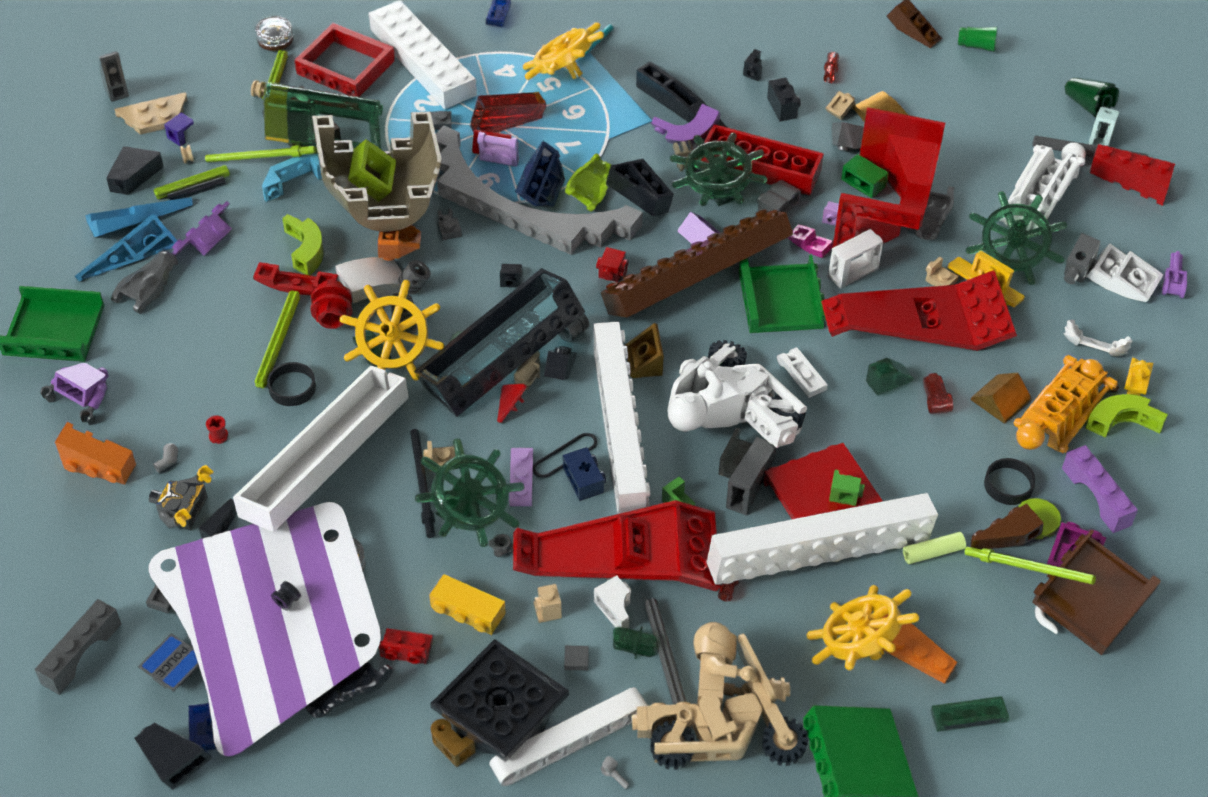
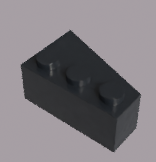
(641, 186)

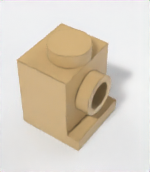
(548, 604)

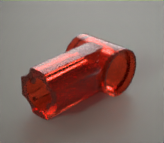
(937, 397)

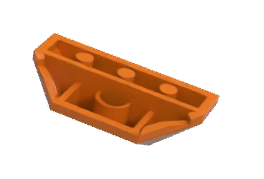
(398, 243)

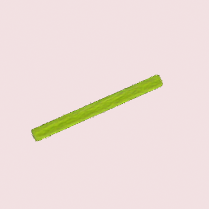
(277, 339)

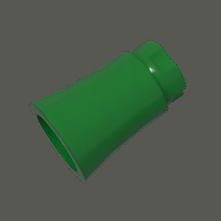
(978, 37)

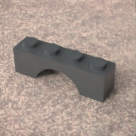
(61, 662)

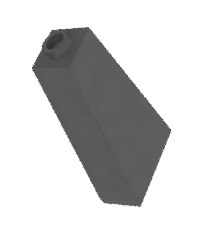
(749, 476)

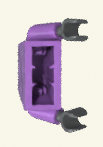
(80, 384)

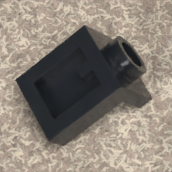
(752, 65)
(510, 275)

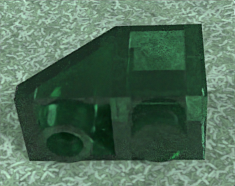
(887, 375)

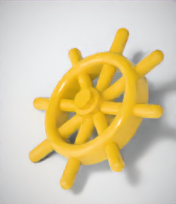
(563, 52)
(391, 331)
(862, 627)

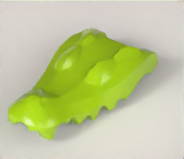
(589, 182)

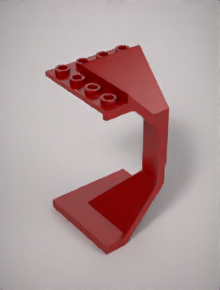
(909, 153)

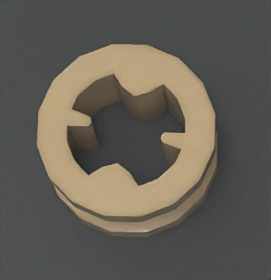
(257, 88)
(186, 154)

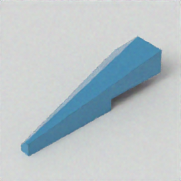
(109, 221)
(138, 244)

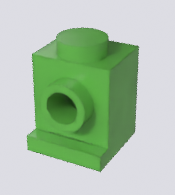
(846, 489)

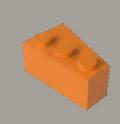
(93, 457)

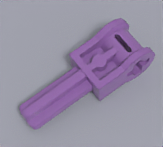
(1174, 278)

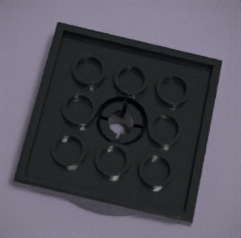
(499, 701)

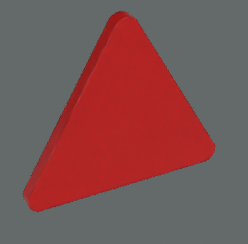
(509, 396)

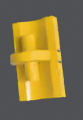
(1138, 377)

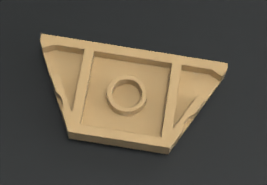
(152, 114)

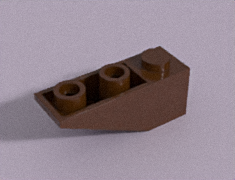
(913, 23)
(1013, 530)

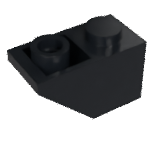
(560, 363)

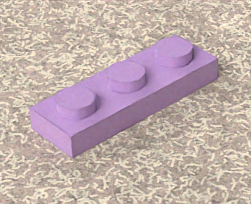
(521, 471)

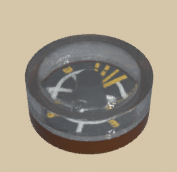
(274, 33)

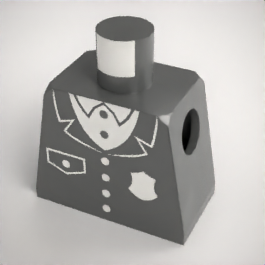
(1078, 265)

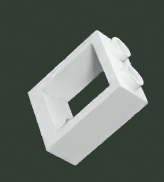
(843, 270)

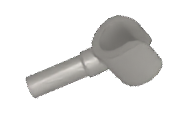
(608, 768)

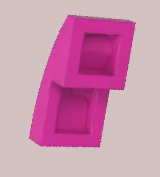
(807, 240)

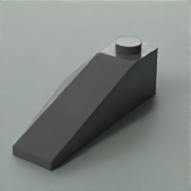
(846, 136)

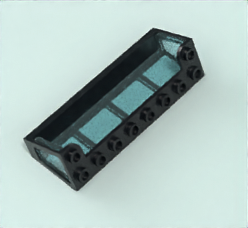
(500, 341)

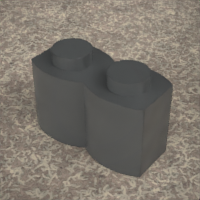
(779, 197)

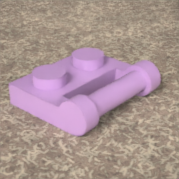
(498, 149)

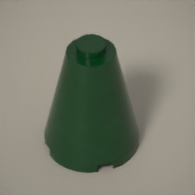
(1092, 94)

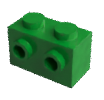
(864, 176)

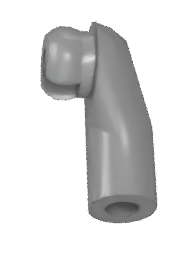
(169, 457)

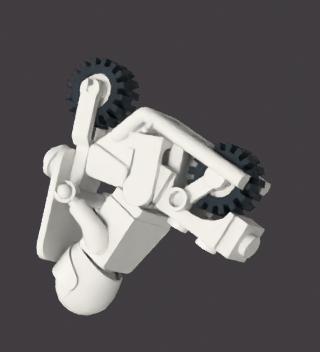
(734, 396)

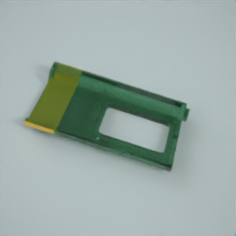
(291, 108)

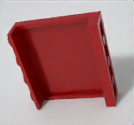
(806, 482)

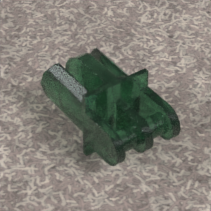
(634, 641)

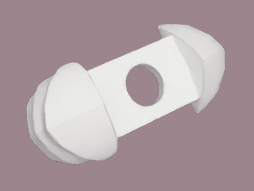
(1117, 348)

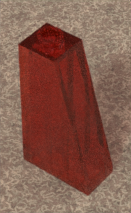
(506, 111)

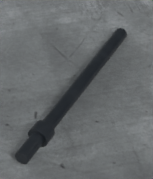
(427, 514)

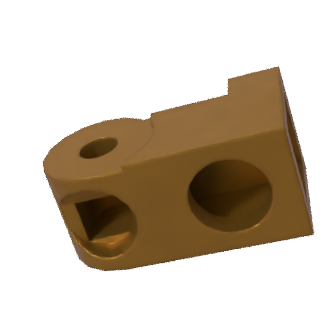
(450, 743)

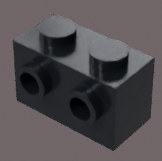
(783, 99)

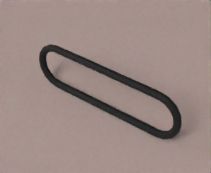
(557, 450)

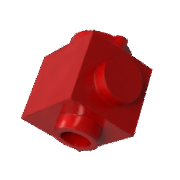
(612, 264)

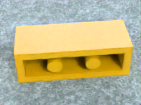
(467, 604)

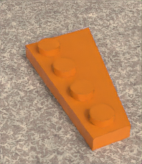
(922, 653)

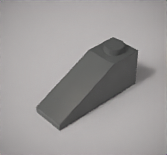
(113, 76)

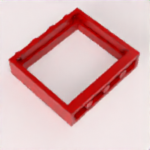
(381, 52)

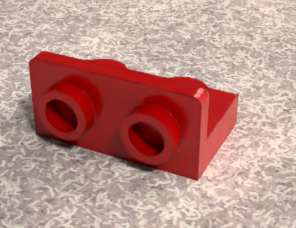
(406, 646)

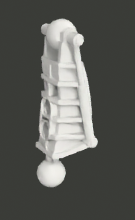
(1047, 178)

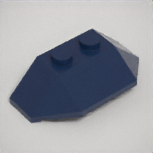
(542, 177)

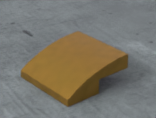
(879, 101)

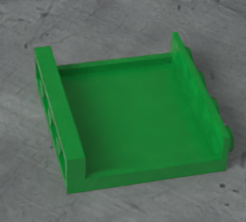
(782, 297)
(53, 324)
(858, 752)

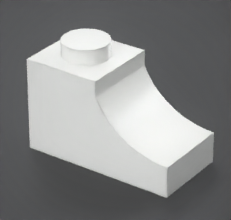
(612, 600)

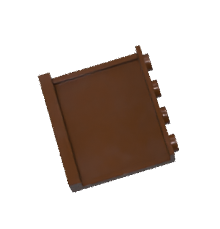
(1097, 610)

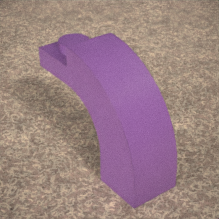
(699, 125)

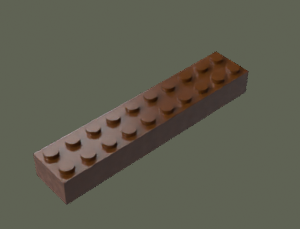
(696, 263)

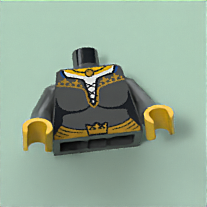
(182, 499)

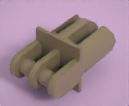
(683, 151)
(528, 371)

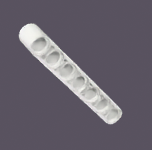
(569, 736)

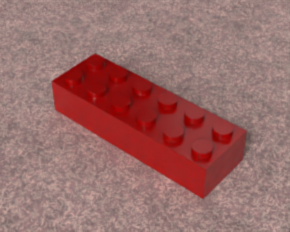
(780, 160)

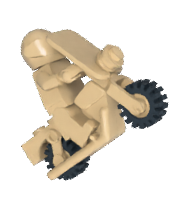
(728, 732)

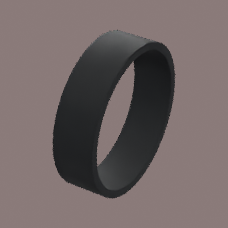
(286, 368)
(1013, 464)

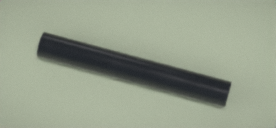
(196, 188)

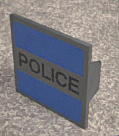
(170, 663)

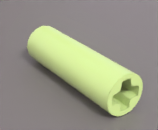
(934, 548)

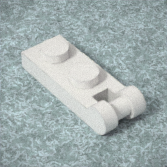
(802, 372)

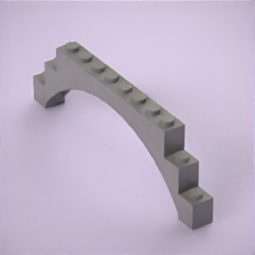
(555, 229)

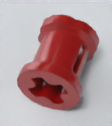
(216, 427)

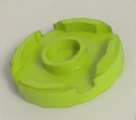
(1047, 513)

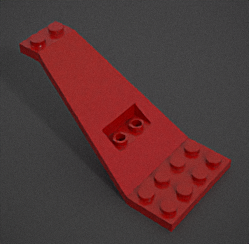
(958, 315)
(643, 543)

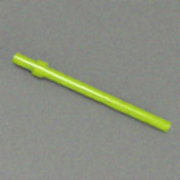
(294, 151)
(988, 555)

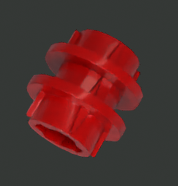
(330, 302)

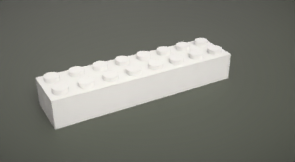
(423, 54)

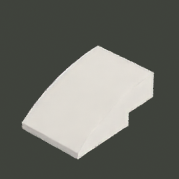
(371, 271)
(1124, 274)

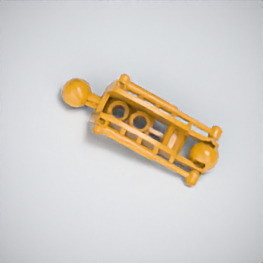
(1064, 405)

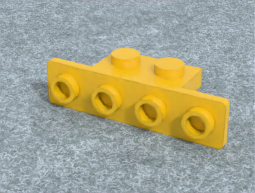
(982, 264)

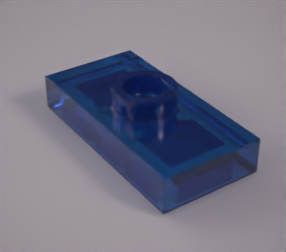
(498, 12)

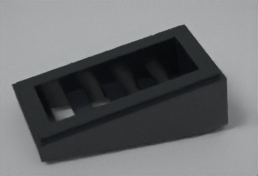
(219, 521)

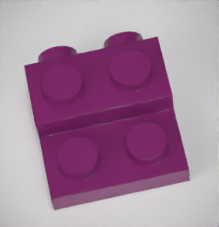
(1065, 540)

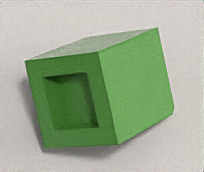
(675, 491)

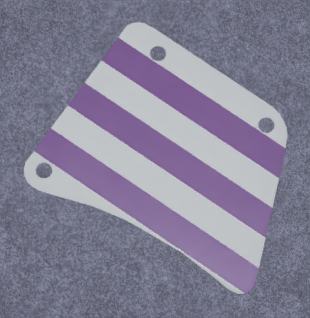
(250, 651)

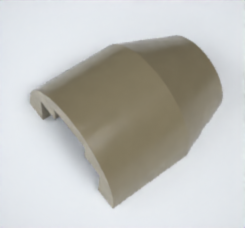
(413, 182)

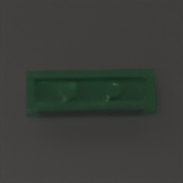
(969, 713)

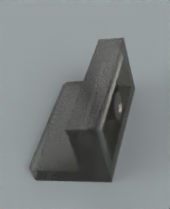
(733, 454)

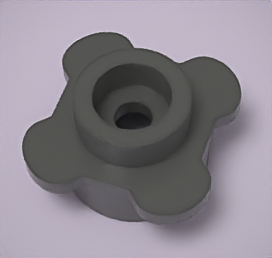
(501, 539)

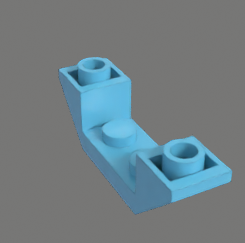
(286, 171)

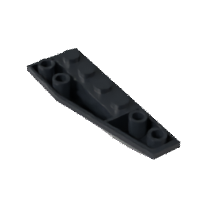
(670, 91)

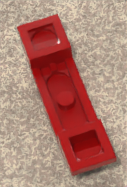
(284, 281)

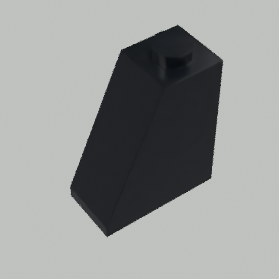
(133, 169)
(171, 754)

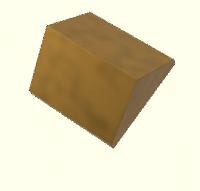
(646, 353)
(1003, 396)

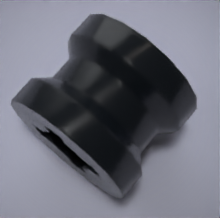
(286, 595)

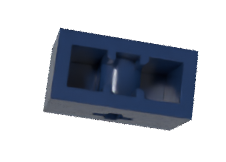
(583, 473)

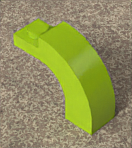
(311, 252)
(1125, 409)

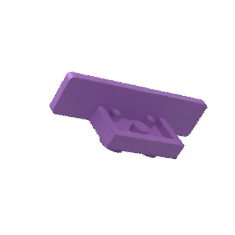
(208, 234)

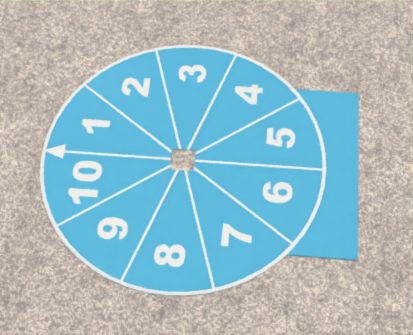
(576, 121)

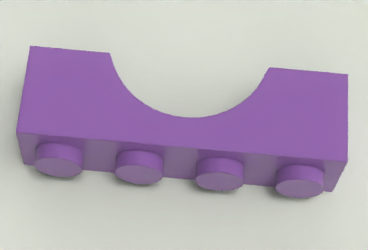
(1114, 505)

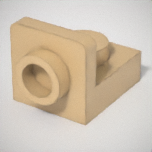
(841, 105)
(939, 275)
(439, 455)

